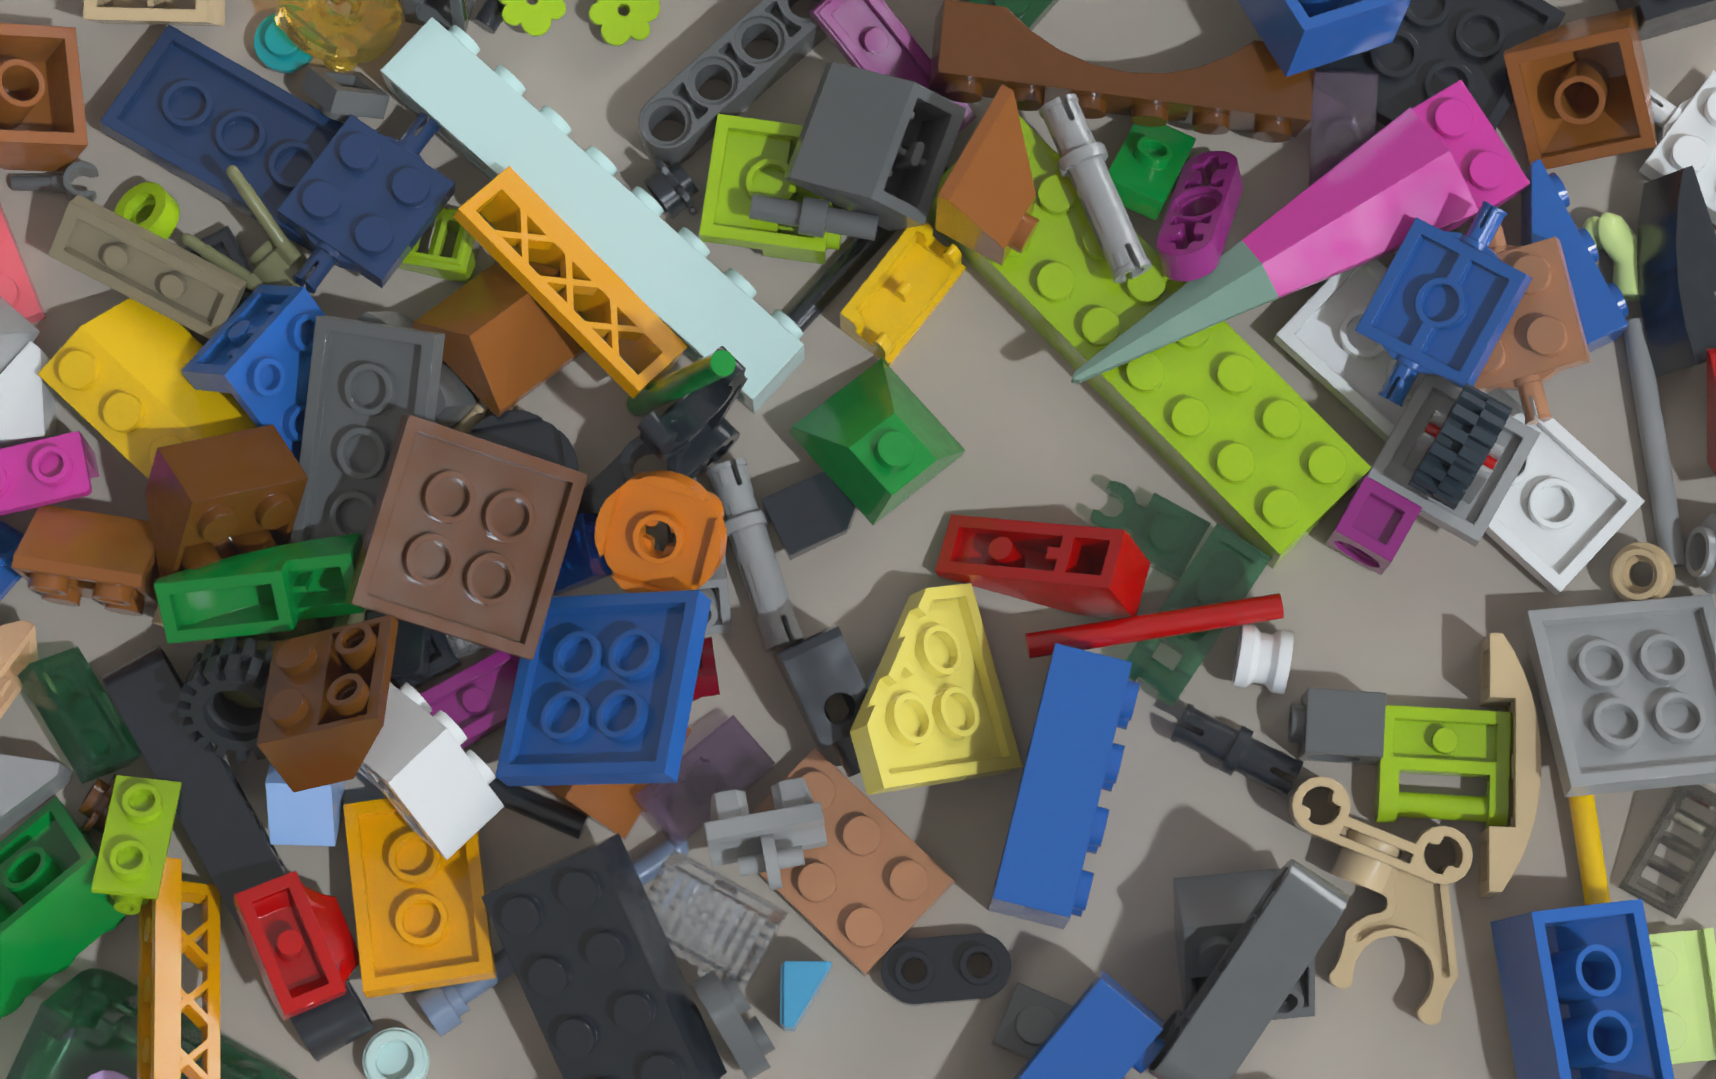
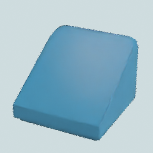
(798, 988)

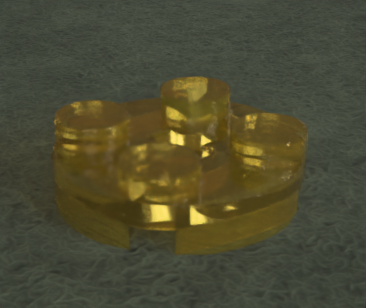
(337, 37)

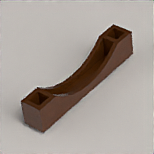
(989, 46)

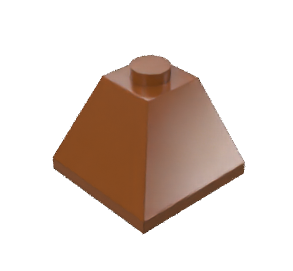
(1583, 90)
(991, 187)

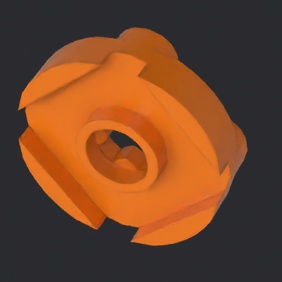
(692, 516)

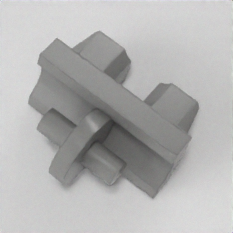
(767, 838)

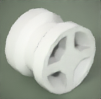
(1263, 658)

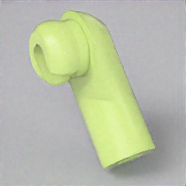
(1620, 243)

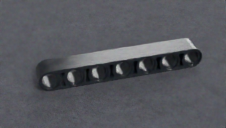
(218, 819)

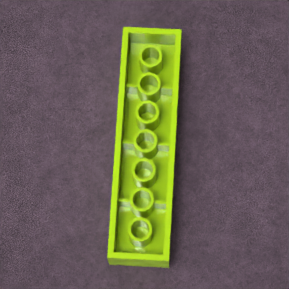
(1198, 402)

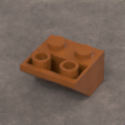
(89, 556)

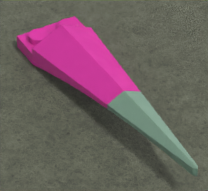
(1423, 165)

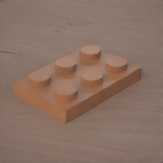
(867, 880)

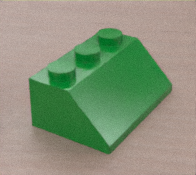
(47, 901)

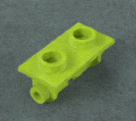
(136, 841)

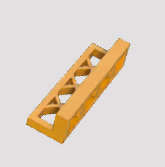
(584, 280)
(159, 980)

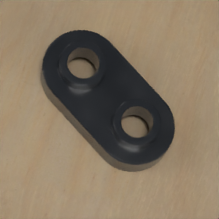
(946, 969)

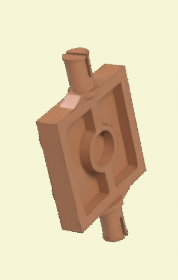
(1543, 331)

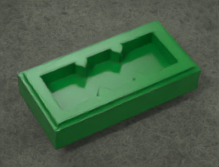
(1150, 167)

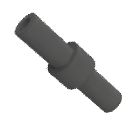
(814, 217)

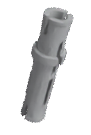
(1084, 164)
(755, 554)

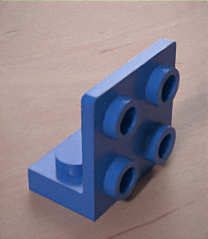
(263, 359)

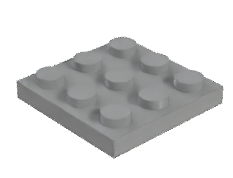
(1628, 692)

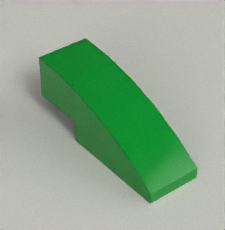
(260, 590)

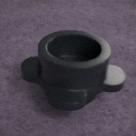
(671, 188)

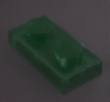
(79, 714)

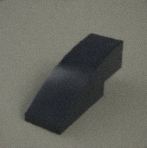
(1676, 272)

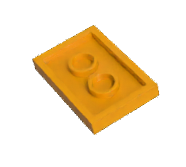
(413, 908)

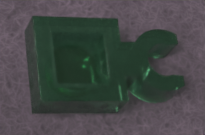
(1161, 530)

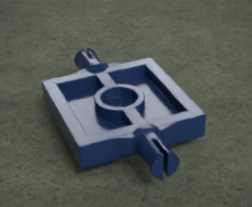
(366, 201)

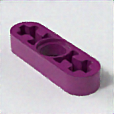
(1192, 243)

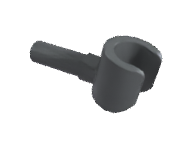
(58, 183)

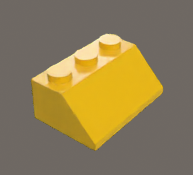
(130, 383)

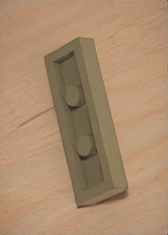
(146, 267)

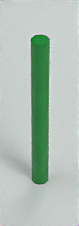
(682, 382)

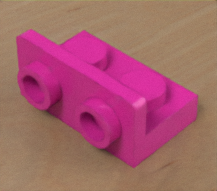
(46, 472)

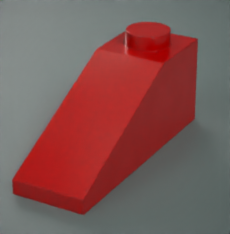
(1047, 564)

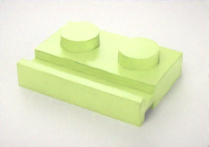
(1687, 992)

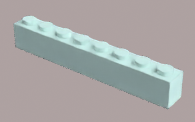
(498, 128)

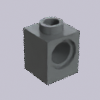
(1339, 726)

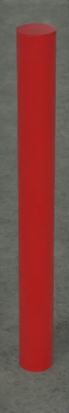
(1157, 625)

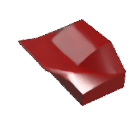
(297, 943)

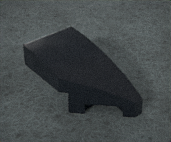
(809, 514)

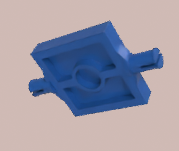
(1443, 303)

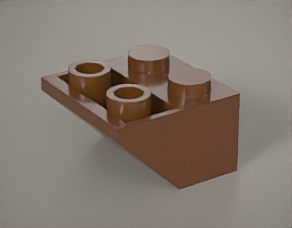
(222, 497)
(327, 701)

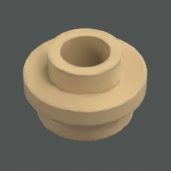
(1622, 572)

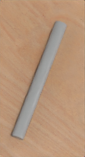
(1654, 443)

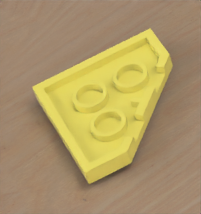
(934, 700)

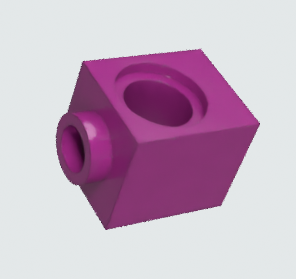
(1374, 525)

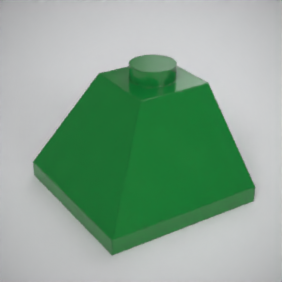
(877, 441)

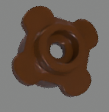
(96, 805)

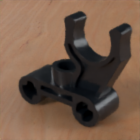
(687, 435)

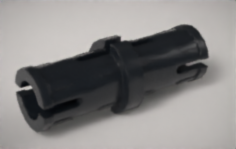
(1237, 750)

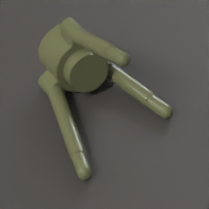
(274, 261)

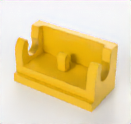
(901, 293)

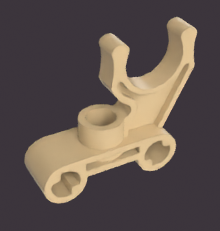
(1395, 868)

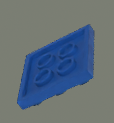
(606, 691)

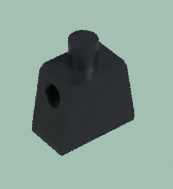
(815, 672)

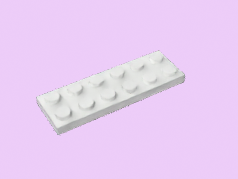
(1561, 499)

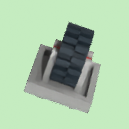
(1454, 456)

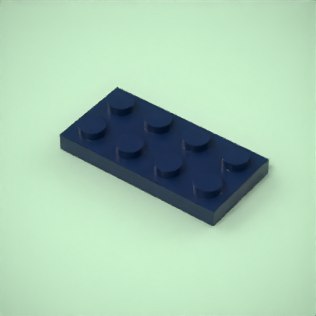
(207, 113)

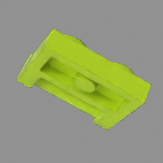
(1444, 745)

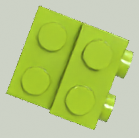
(749, 160)

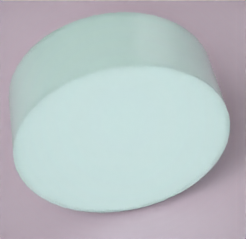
(396, 1055)

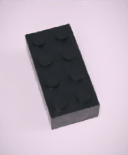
(601, 970)

